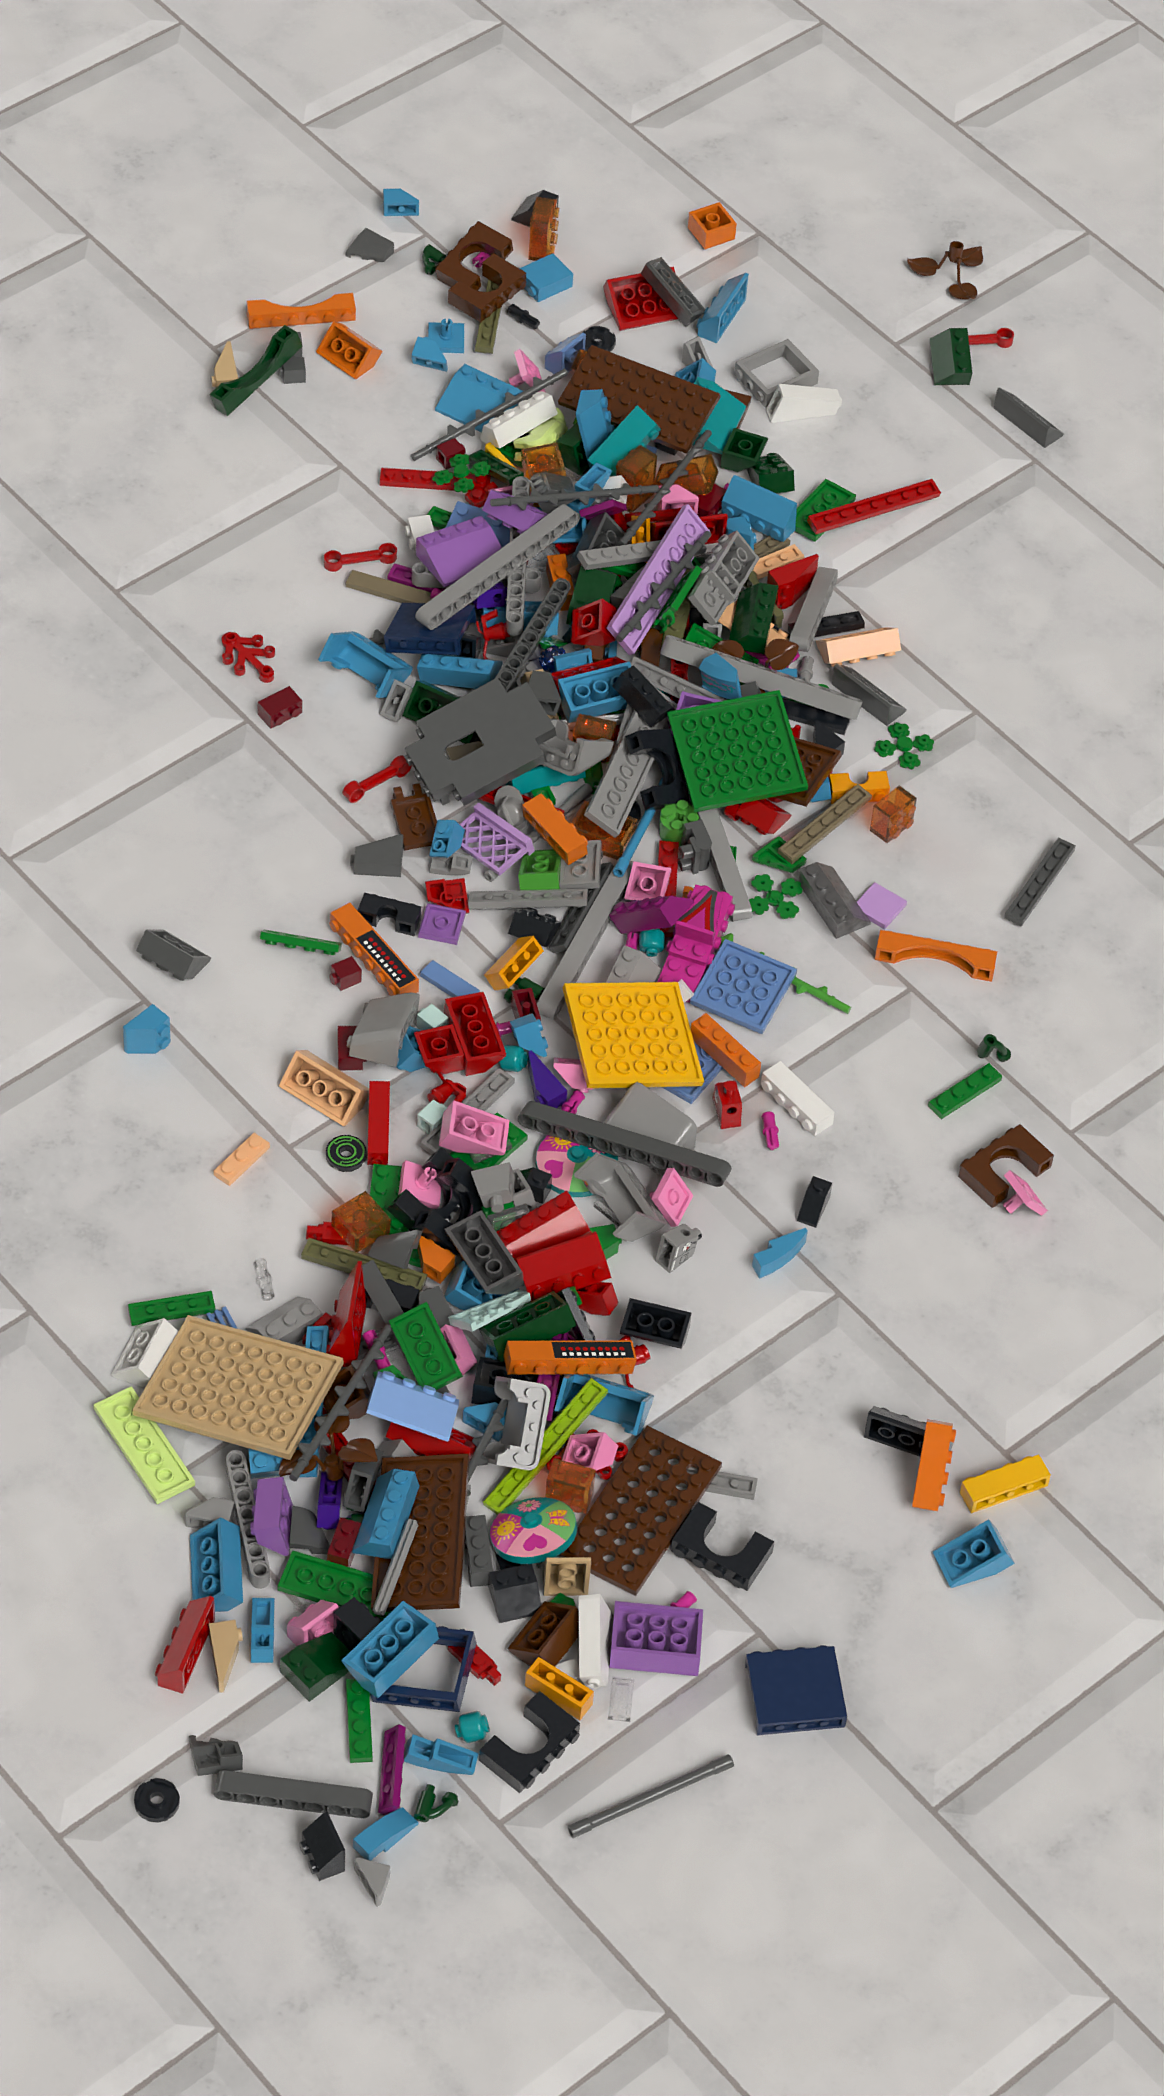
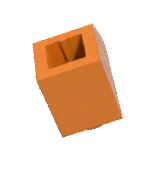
(435, 1260)

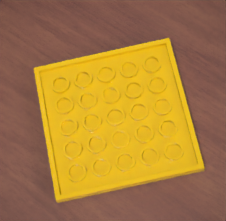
(632, 1034)

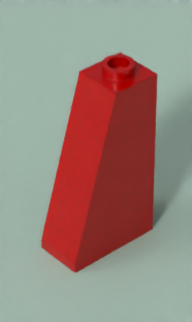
(378, 1122)

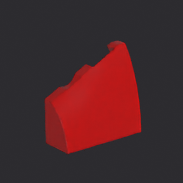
(448, 893)

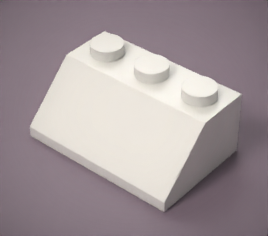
(144, 1352)

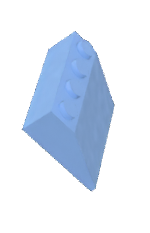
(413, 1405)

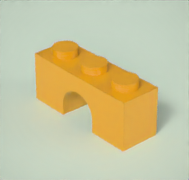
(876, 784)

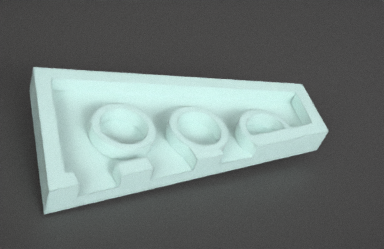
(489, 1311)

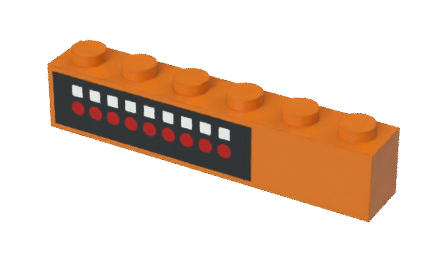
(373, 951)
(570, 1357)

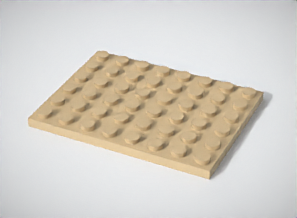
(238, 1387)

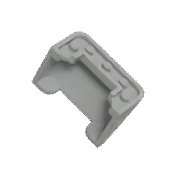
(573, 757)
(384, 1028)
(654, 1117)
(523, 1424)

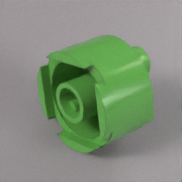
(673, 818)

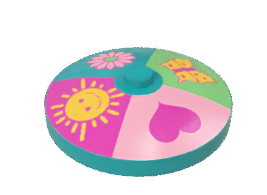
(562, 1160)
(533, 1530)

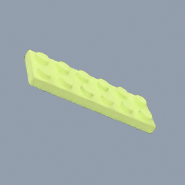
(144, 1446)

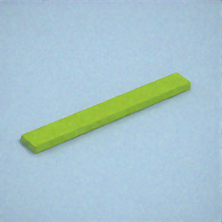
(554, 1437)

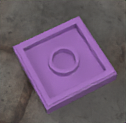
(442, 924)

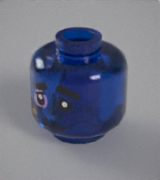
(546, 657)

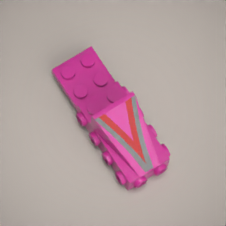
(697, 936)

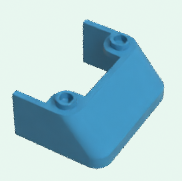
(366, 659)
(620, 1405)

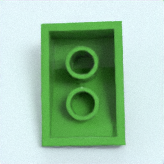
(540, 870)

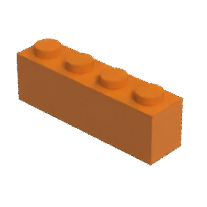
(555, 829)
(725, 1050)
(932, 1465)

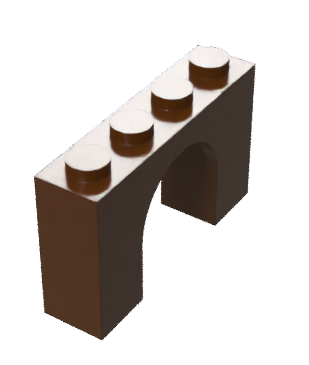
(478, 239)
(482, 304)
(648, 649)
(1015, 1144)

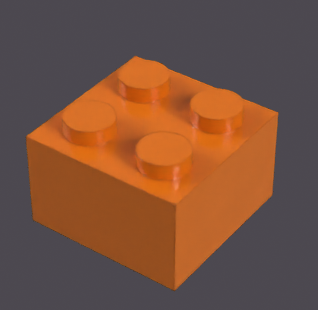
(712, 225)

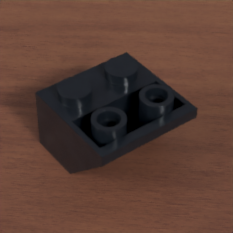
(530, 923)

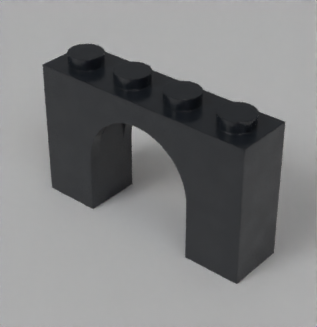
(660, 746)
(459, 1178)
(408, 1207)
(738, 1568)
(521, 1769)

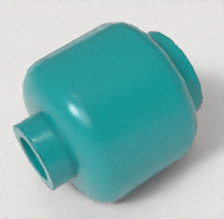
(652, 942)
(515, 1059)
(472, 1727)

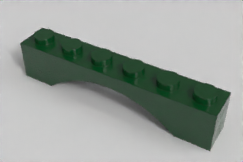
(279, 351)

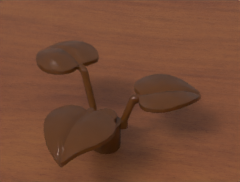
(956, 254)
(778, 651)
(356, 1451)

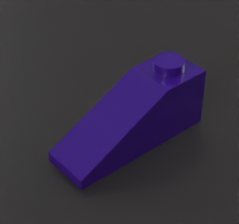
(545, 1085)
(329, 1502)

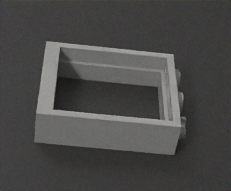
(808, 372)

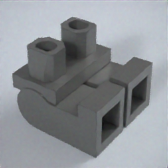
(695, 847)

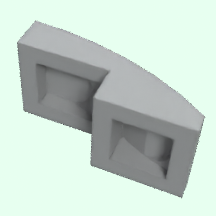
(455, 865)

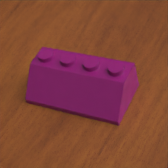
(649, 913)

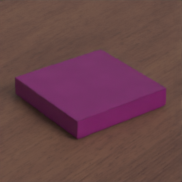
(610, 507)

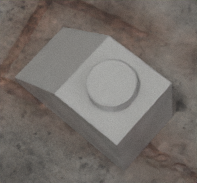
(210, 1511)

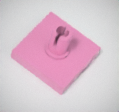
(527, 369)
(420, 1183)
(1023, 1194)
(672, 1197)

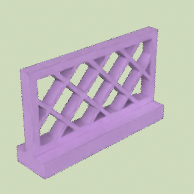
(501, 830)

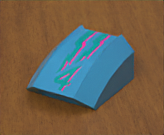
(720, 677)

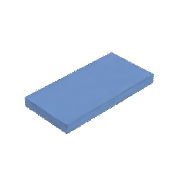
(709, 1069)

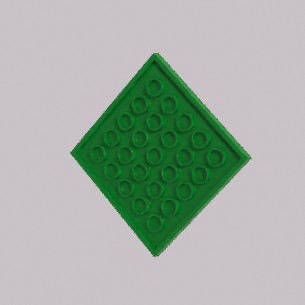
(737, 751)

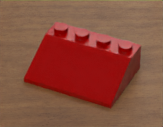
(635, 302)
(349, 1318)

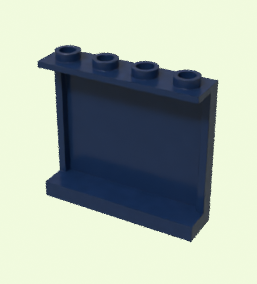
(411, 636)
(796, 1690)

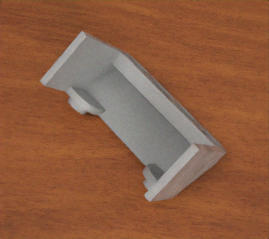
(624, 1196)

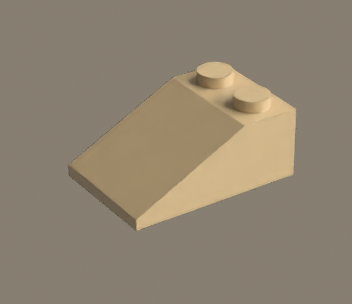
(566, 1576)

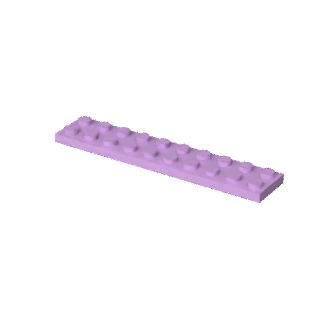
(684, 529)

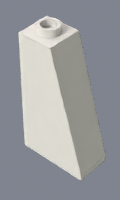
(802, 402)
(594, 1640)

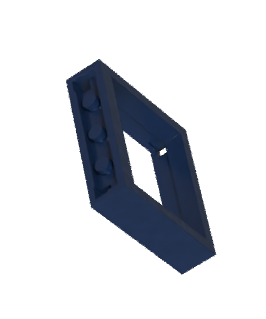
(433, 1698)

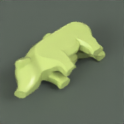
(543, 434)

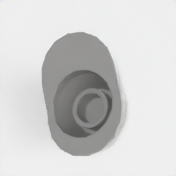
(509, 806)

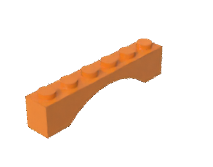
(267, 314)
(975, 961)

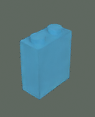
(547, 277)

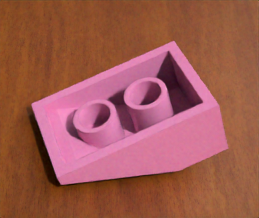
(473, 1130)

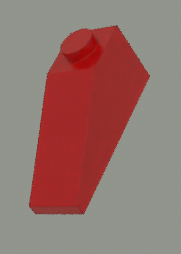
(598, 1298)

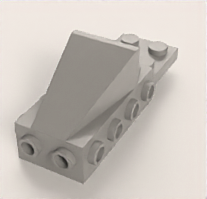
(723, 576)

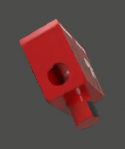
(726, 1097)

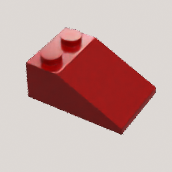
(793, 580)

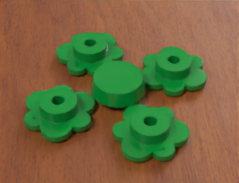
(461, 470)
(904, 744)
(775, 897)

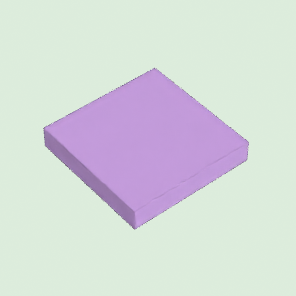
(881, 905)

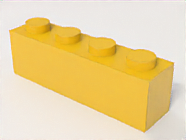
(1004, 1483)

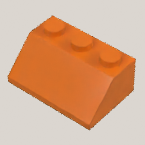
(348, 350)

